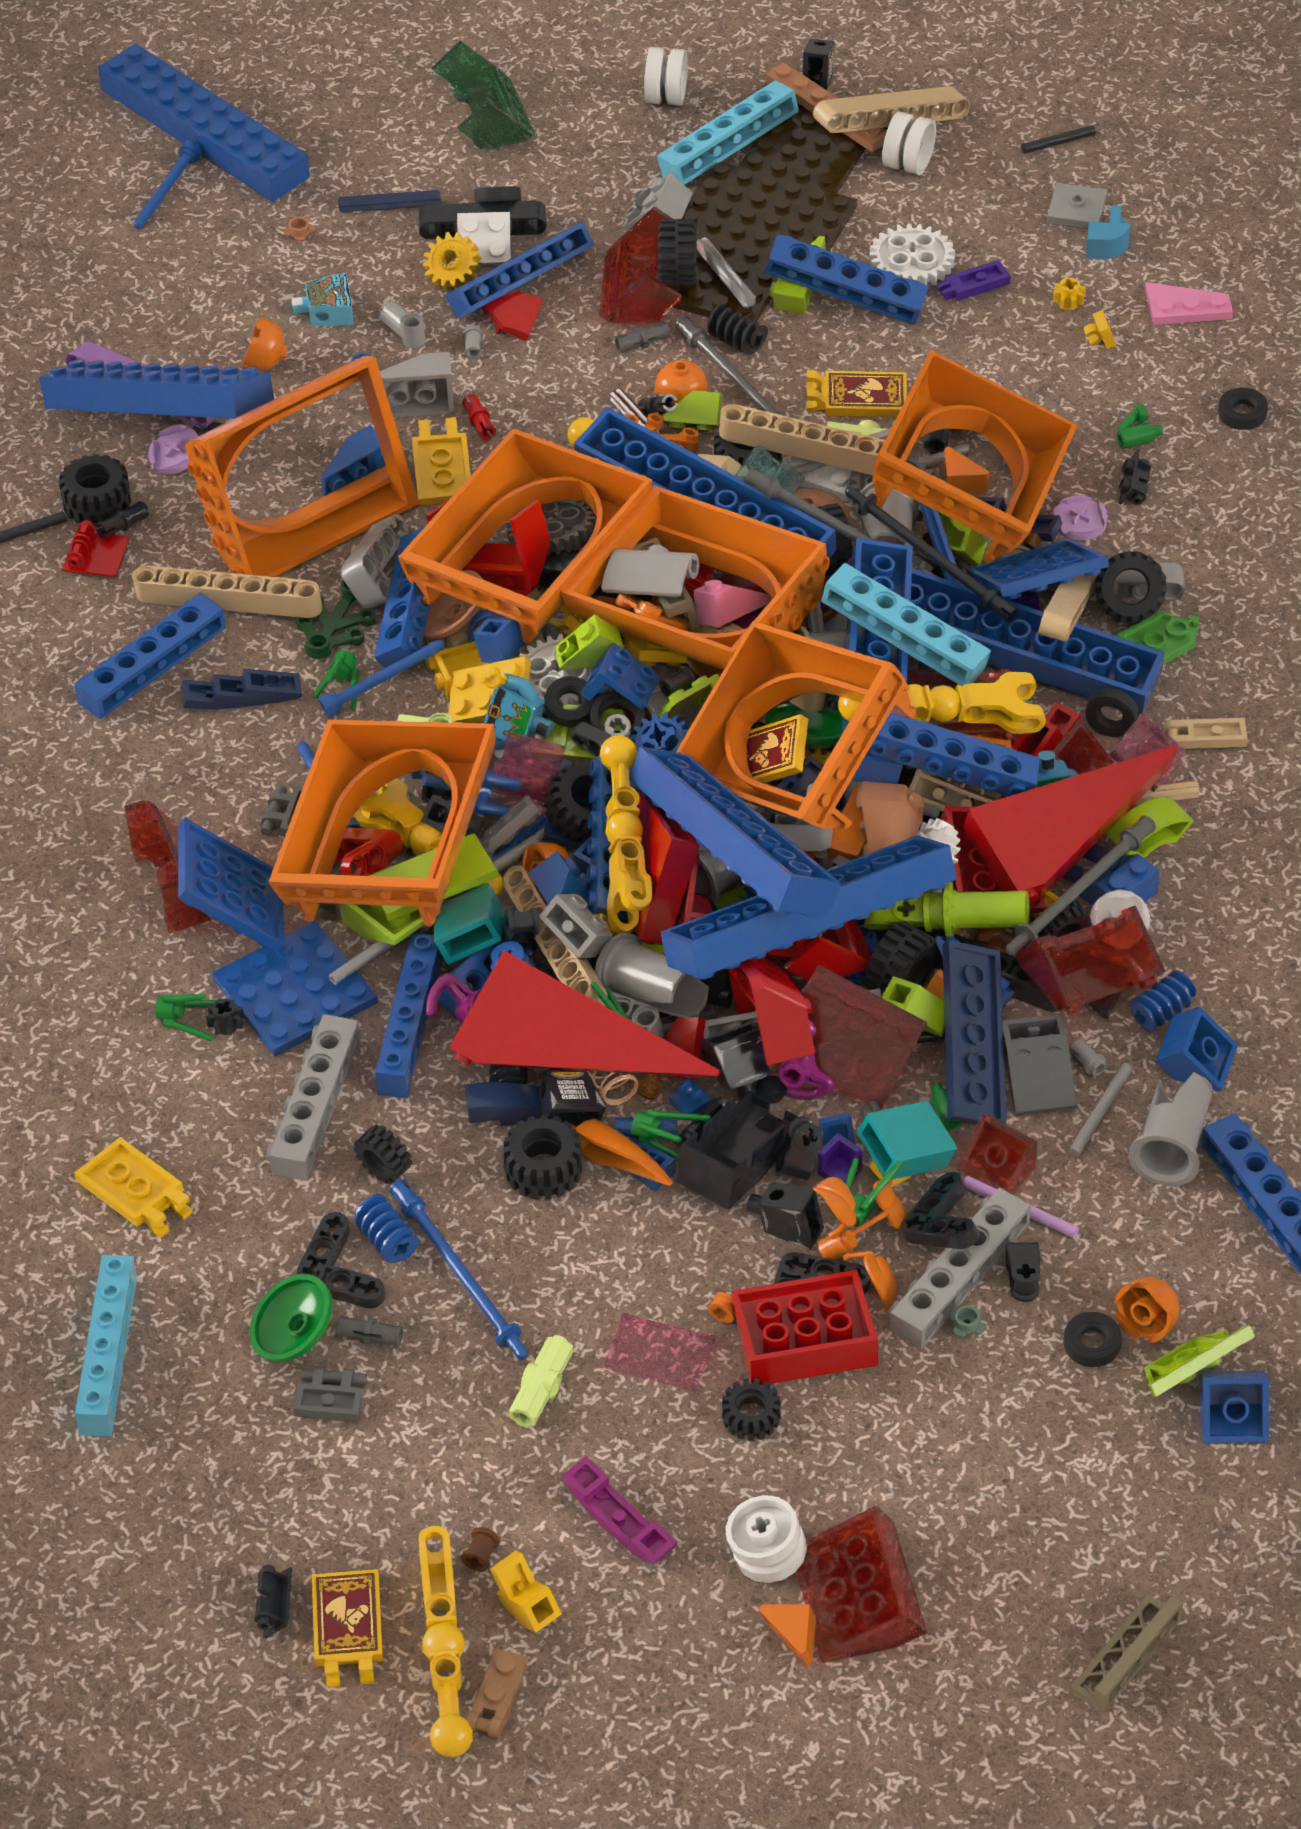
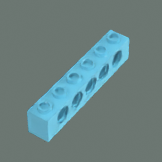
(728, 132)
(905, 625)
(106, 1346)

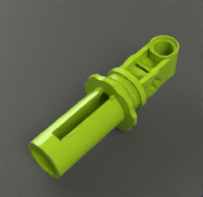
(956, 910)

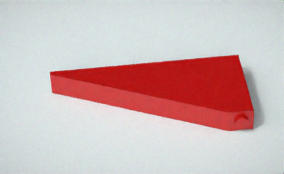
(1046, 830)
(669, 862)
(544, 1024)

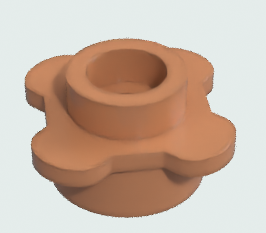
(299, 229)

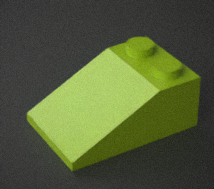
(372, 924)

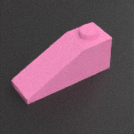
(722, 603)

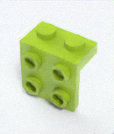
(697, 695)

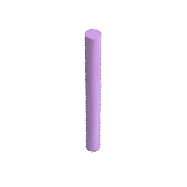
(1035, 1214)

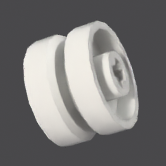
(665, 76)
(909, 143)
(766, 1539)

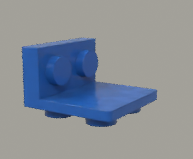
(624, 674)

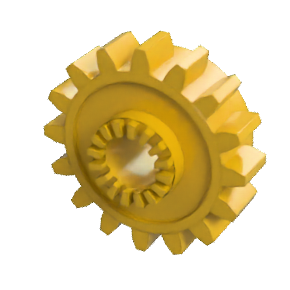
(446, 250)

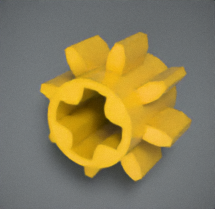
(1069, 293)

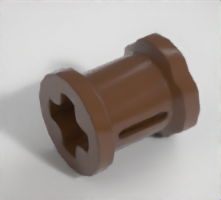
(480, 1549)

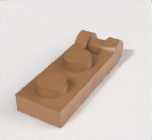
(497, 1692)

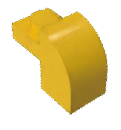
(521, 1595)

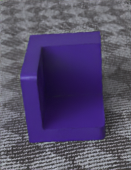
(837, 1158)

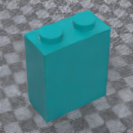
(468, 923)
(908, 1135)

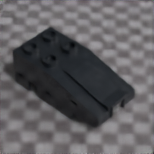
(733, 1150)

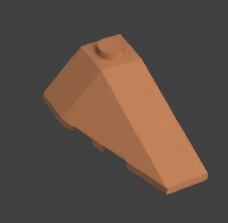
(889, 813)

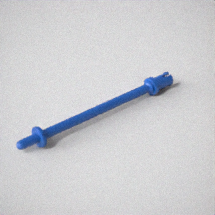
(413, 1207)

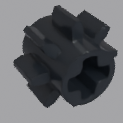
(225, 1017)

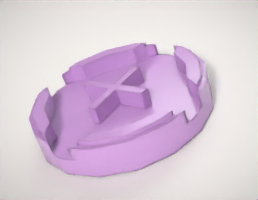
(169, 450)
(1081, 517)

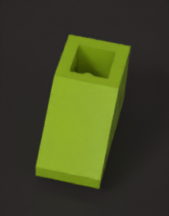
(697, 408)
(587, 644)
(918, 1002)

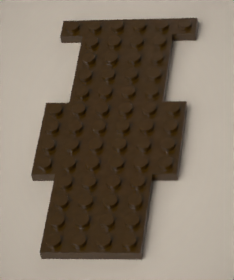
(780, 187)

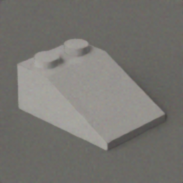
(420, 385)

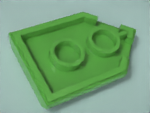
(1165, 634)

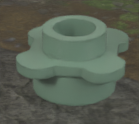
(970, 1314)

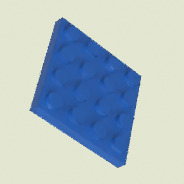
(1039, 567)
(229, 885)
(292, 988)

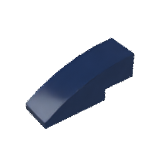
(501, 1102)

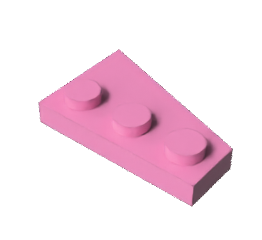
(1182, 305)

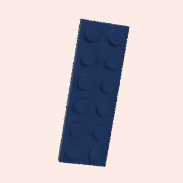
(973, 1032)

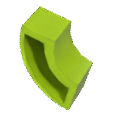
(964, 541)
(1169, 819)

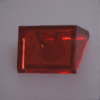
(1081, 749)
(999, 1155)

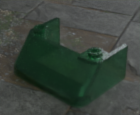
(496, 108)

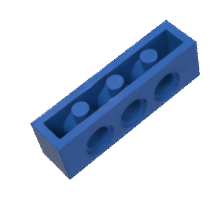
(474, 971)

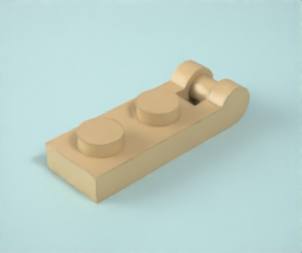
(1208, 732)

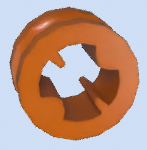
(722, 1308)

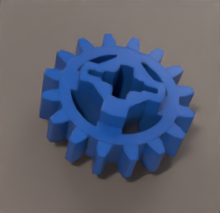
(664, 728)

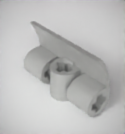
(649, 571)

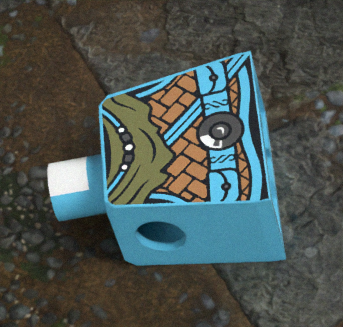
(326, 301)

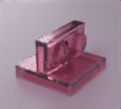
(1144, 738)
(531, 761)

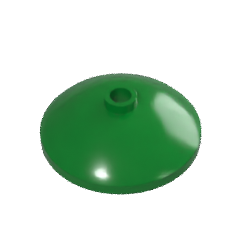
(822, 728)
(291, 1318)

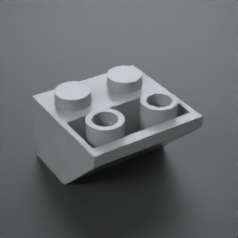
(665, 194)

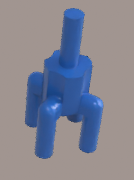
(483, 802)

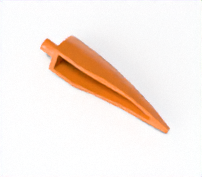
(613, 1149)

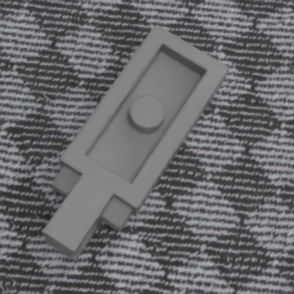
(503, 830)

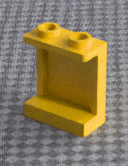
(451, 660)

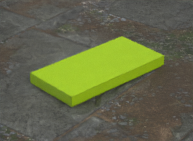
(471, 869)

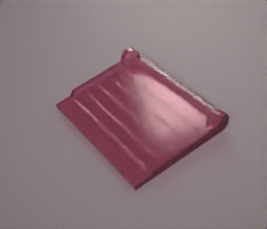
(659, 1352)

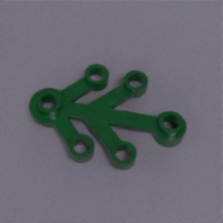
(321, 644)

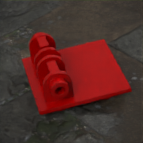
(94, 554)

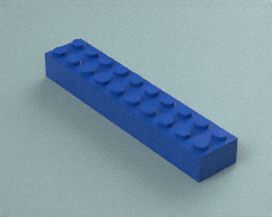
(195, 113)
(156, 389)
(674, 468)
(892, 567)
(1081, 665)
(734, 833)
(754, 928)

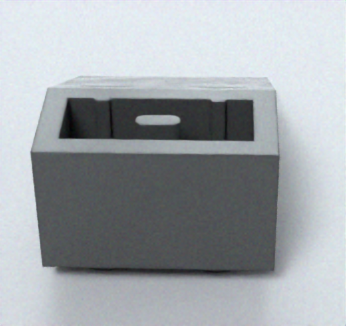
(1038, 1064)

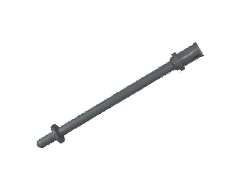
(697, 337)
(774, 489)
(1130, 839)

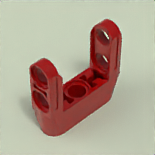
(368, 850)

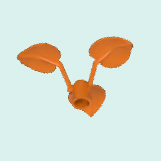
(841, 1242)

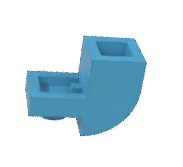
(1108, 239)

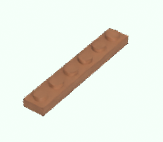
(810, 94)

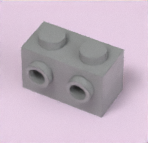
(576, 925)

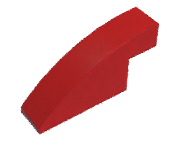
(1057, 724)

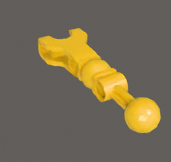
(975, 703)
(394, 811)
(629, 883)
(443, 1644)

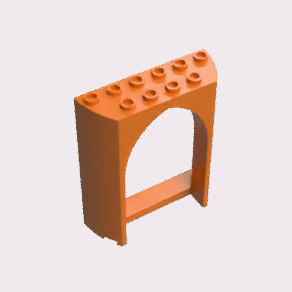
(1021, 430)
(501, 487)
(290, 540)
(773, 558)
(778, 666)
(346, 770)

